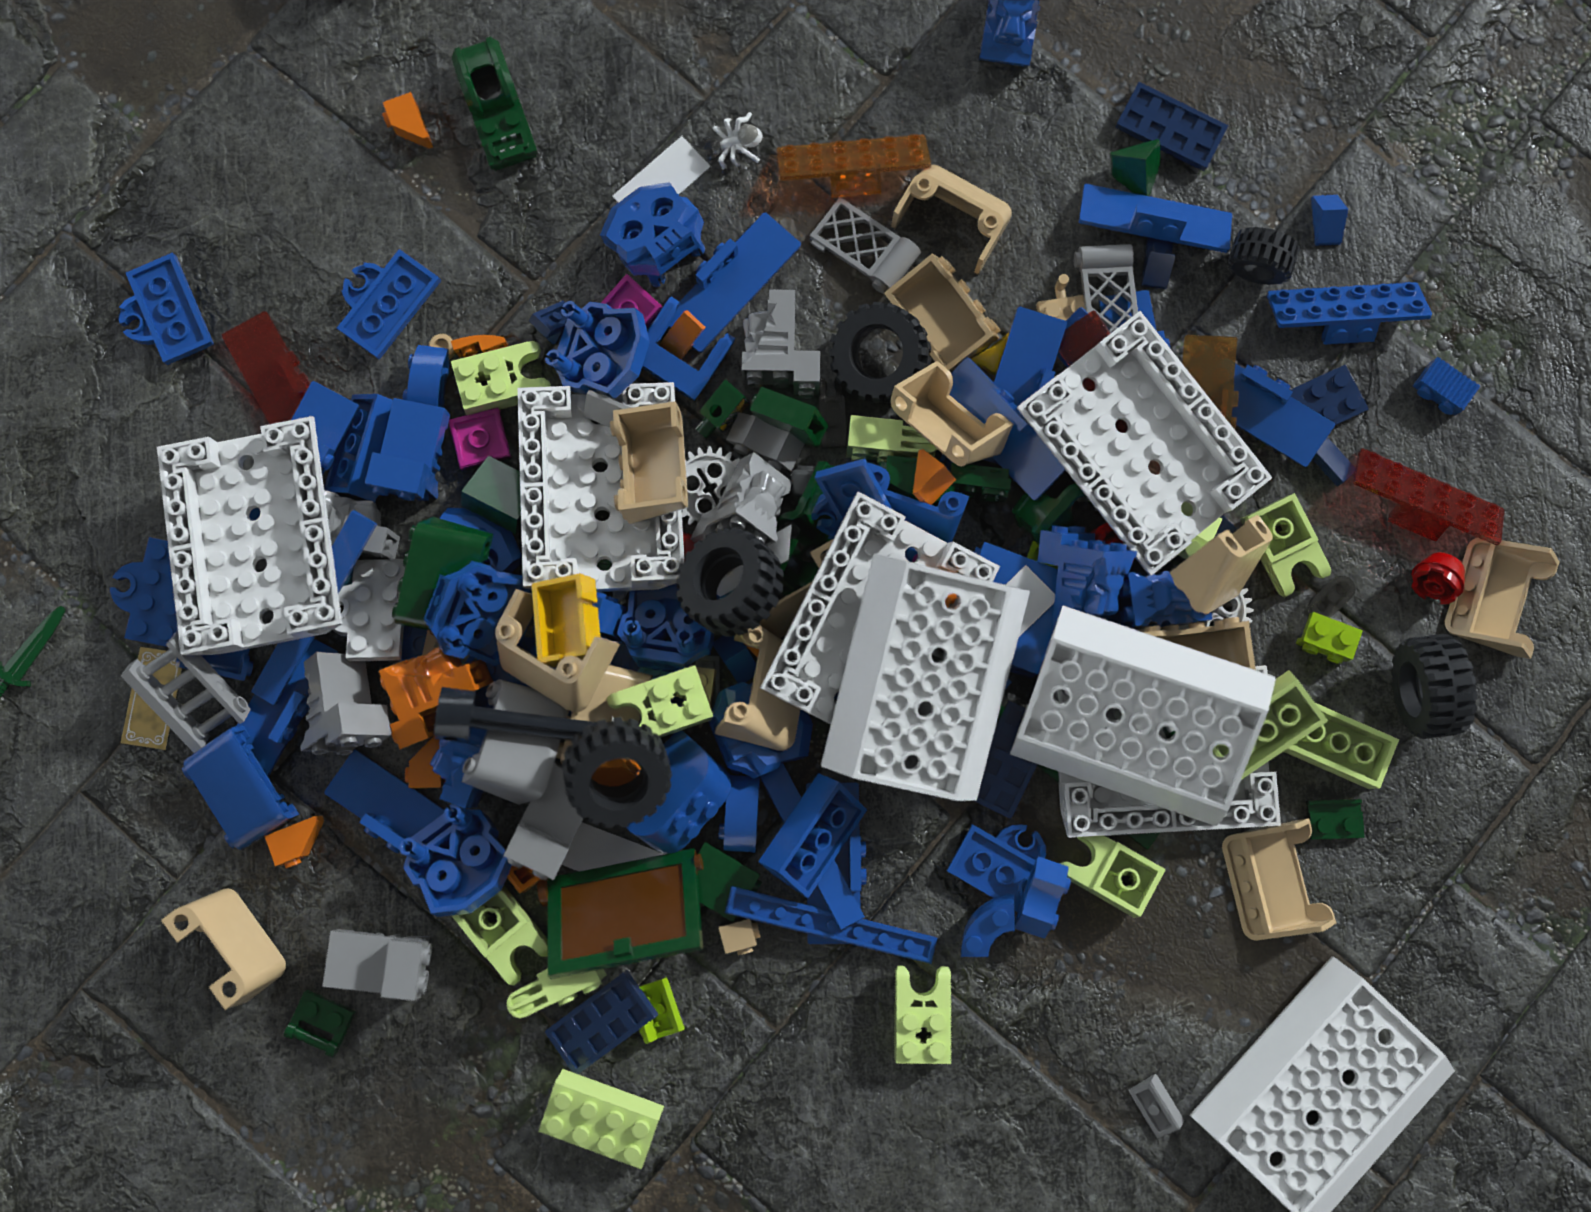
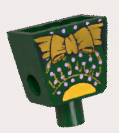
(729, 401)

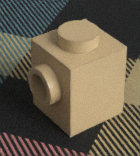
(739, 936)

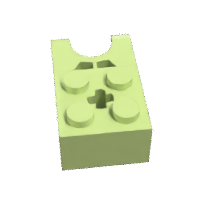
(503, 375)
(880, 437)
(1294, 544)
(655, 705)
(1104, 873)
(501, 939)
(549, 991)
(922, 1010)

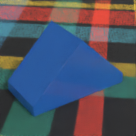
(1328, 219)
(736, 658)

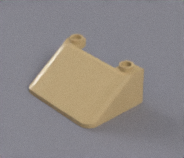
(1496, 593)
(767, 718)
(1271, 884)

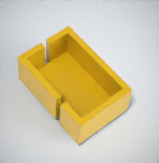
(565, 617)

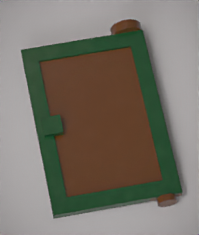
(622, 913)

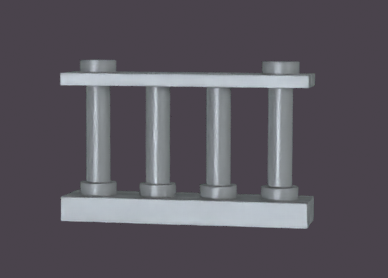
(173, 713)

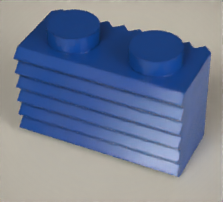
(1445, 386)

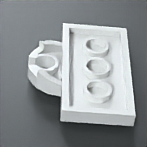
(368, 611)

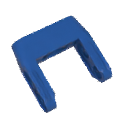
(672, 369)

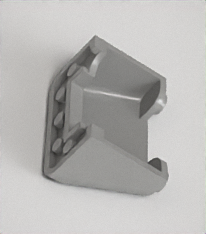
(511, 763)

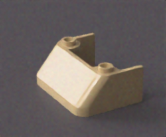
(990, 211)
(572, 681)

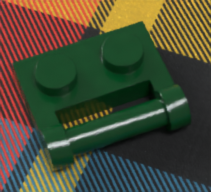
(324, 1015)

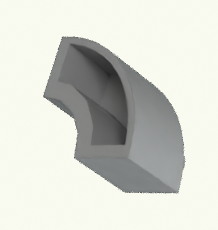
(770, 443)

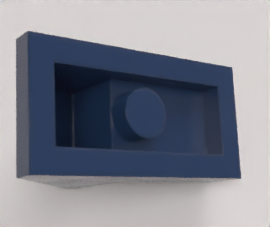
(1157, 263)
(550, 322)

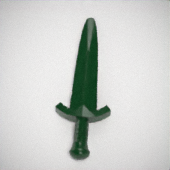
(25, 656)

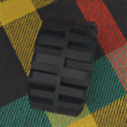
(1263, 255)

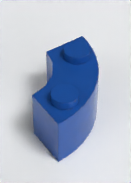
(427, 375)
(741, 815)
(1041, 897)
(986, 925)

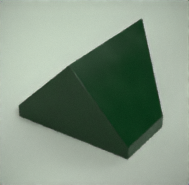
(1137, 166)

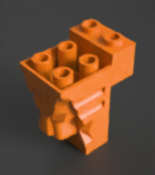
(416, 689)

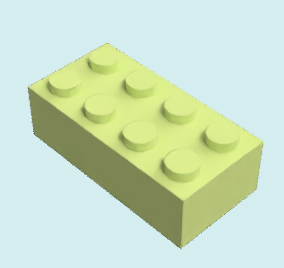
(1288, 720)
(1347, 749)
(601, 1118)

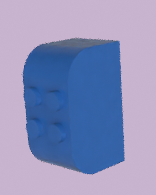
(695, 796)

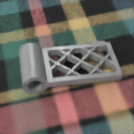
(892, 262)
(1104, 262)

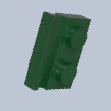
(1336, 819)

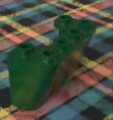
(434, 550)

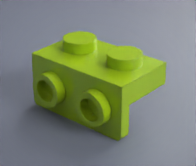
(1329, 638)
(669, 1018)

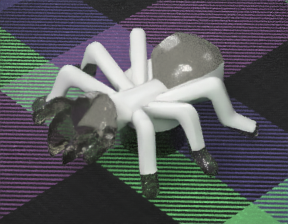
(739, 140)

